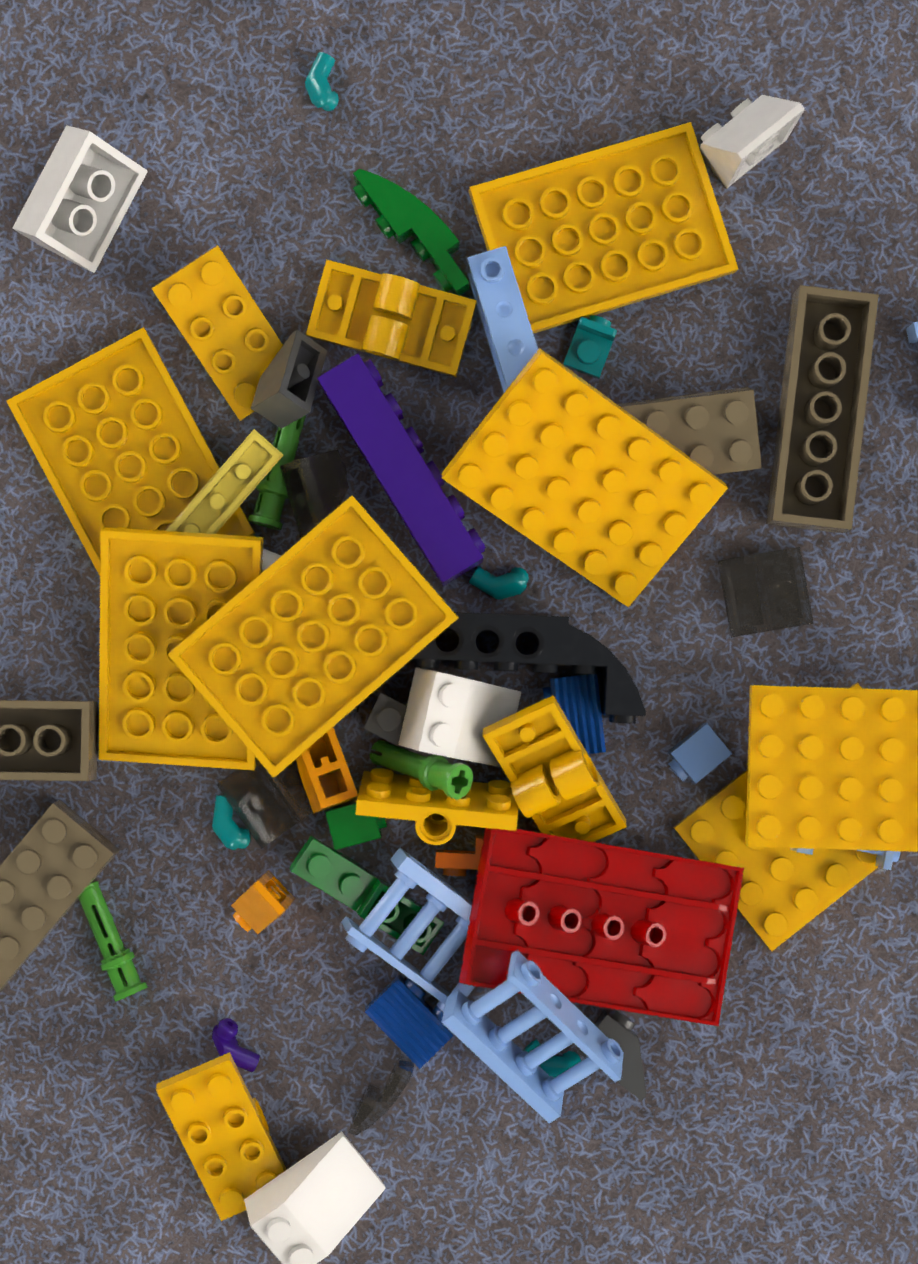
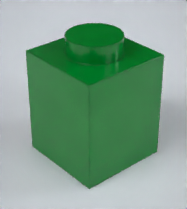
(352, 829)

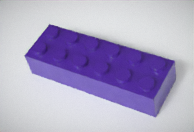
(400, 469)

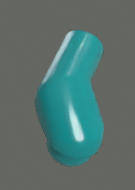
(318, 85)
(503, 585)
(226, 828)
(556, 1064)

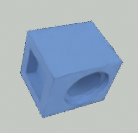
(698, 754)

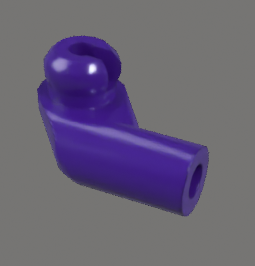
(225, 1041)

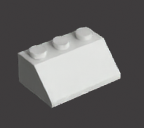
(80, 198)

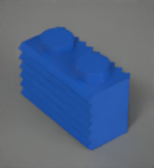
(582, 707)
(409, 1020)

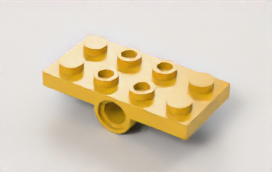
(391, 318)
(221, 326)
(553, 773)
(435, 813)
(222, 1132)

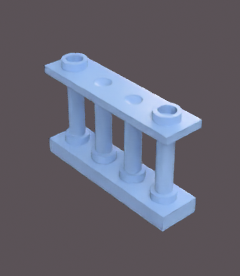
(501, 313)
(439, 897)
(520, 1068)

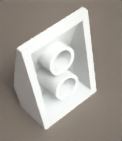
(749, 136)
(449, 715)
(314, 1202)

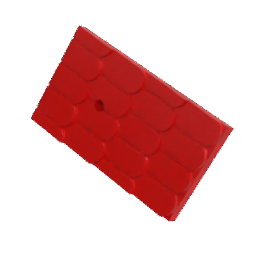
(604, 923)

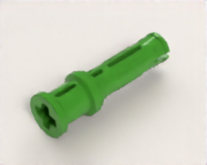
(273, 489)
(432, 771)
(122, 957)

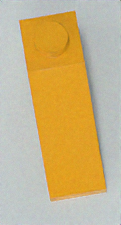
(326, 774)
(262, 903)

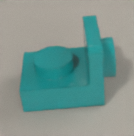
(590, 346)

